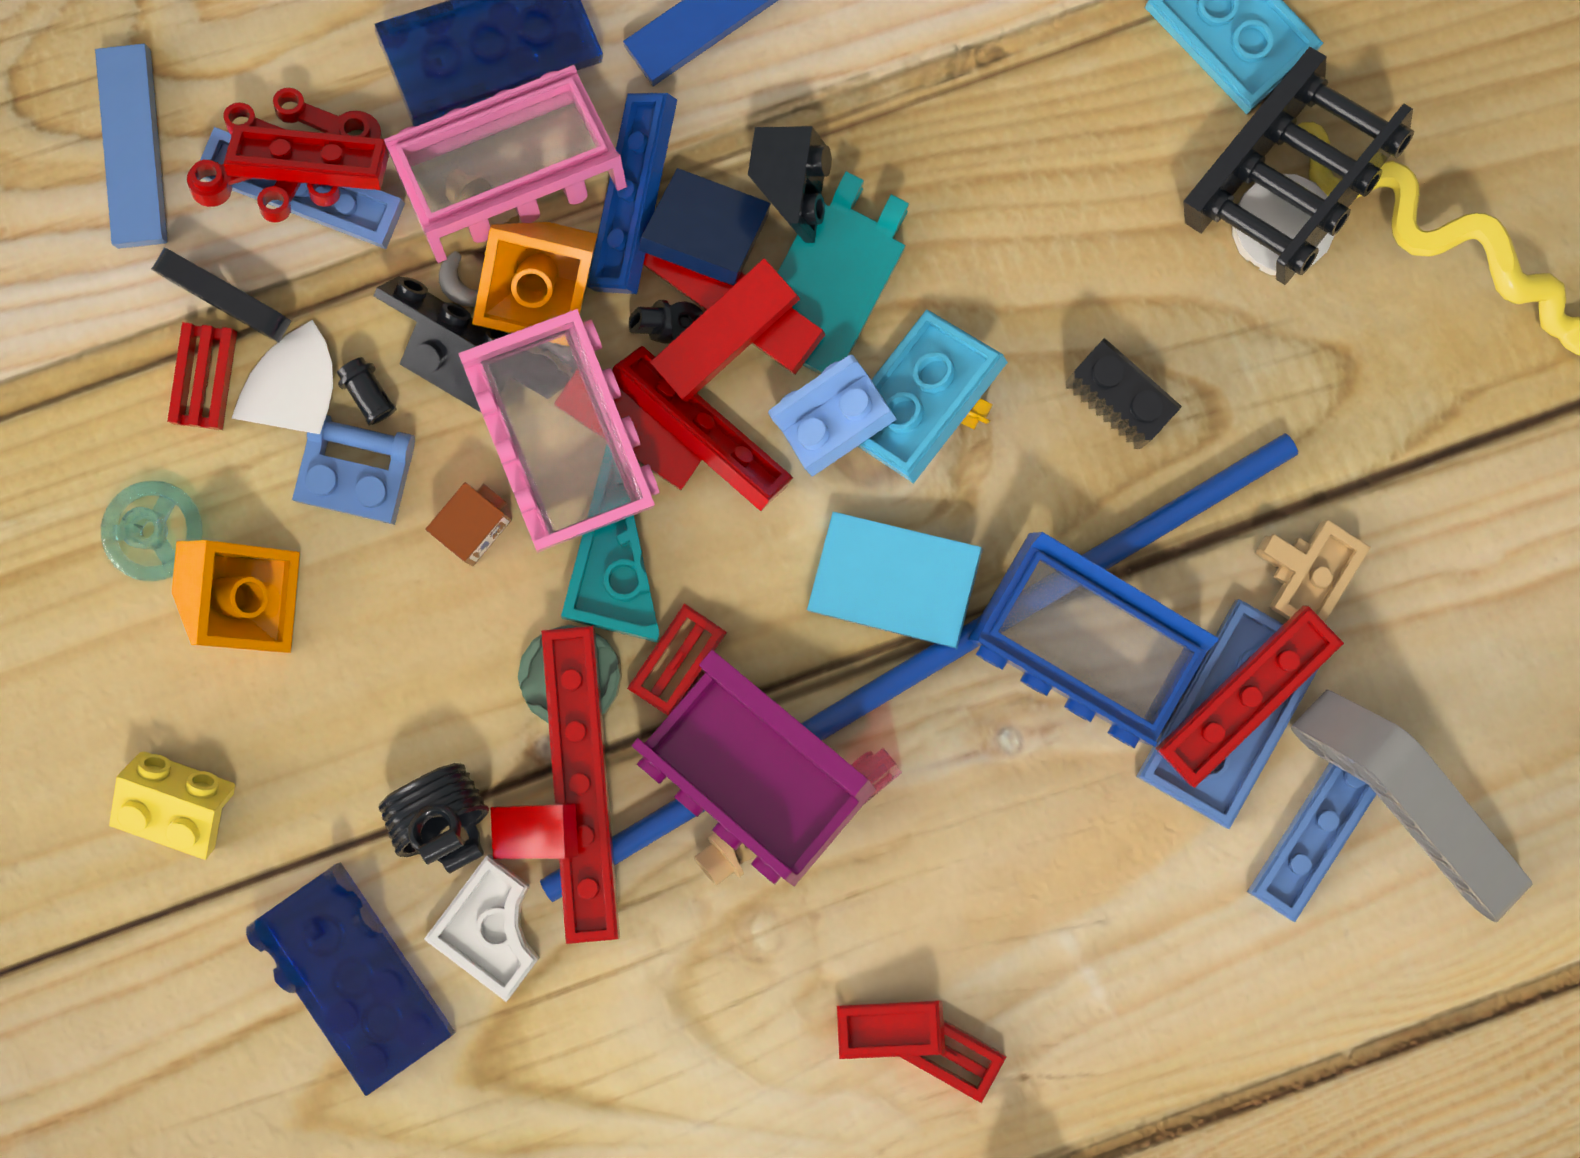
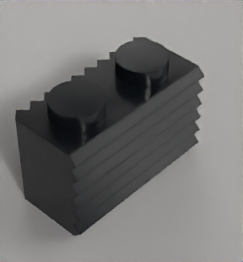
(1122, 394)

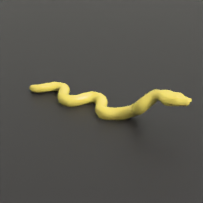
(1488, 230)

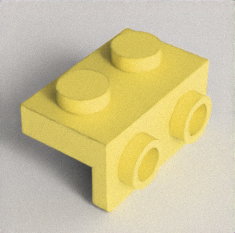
(170, 803)

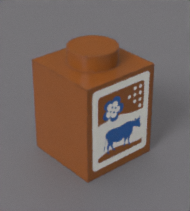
(470, 522)

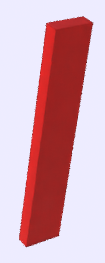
(581, 779)

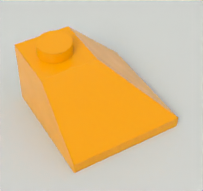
(532, 274)
(236, 594)

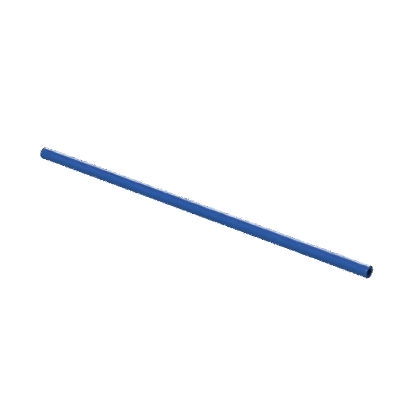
(939, 656)

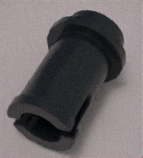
(366, 390)

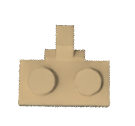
(1314, 570)

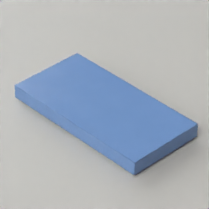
(1229, 784)

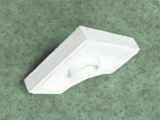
(485, 931)

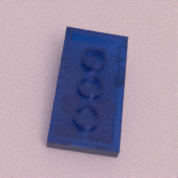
(478, 47)
(350, 978)

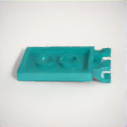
(843, 270)

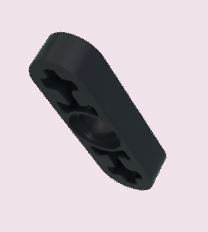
(221, 294)

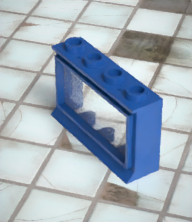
(1090, 640)

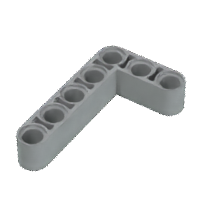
(1418, 797)

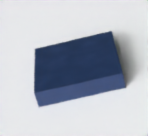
(705, 227)

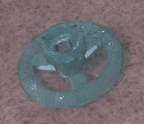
(132, 527)

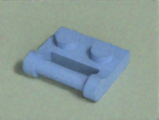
(350, 485)

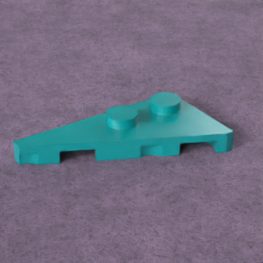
(611, 583)

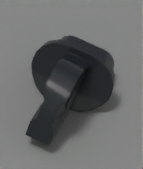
(663, 320)

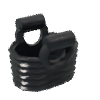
(426, 807)

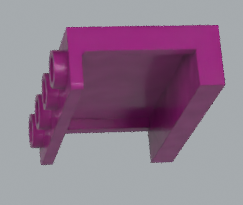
(754, 772)

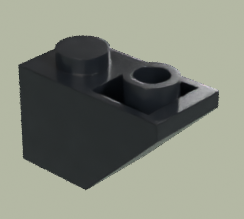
(790, 172)

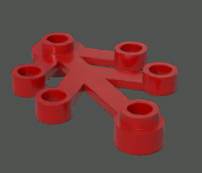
(220, 188)

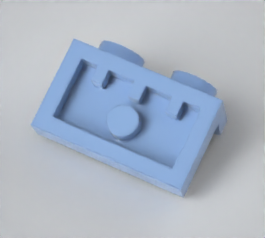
(831, 414)

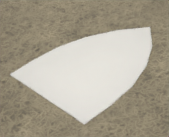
(290, 383)

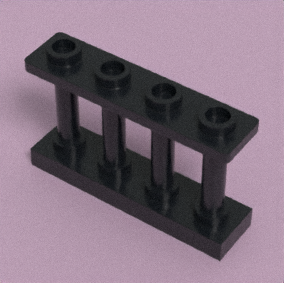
(1277, 124)

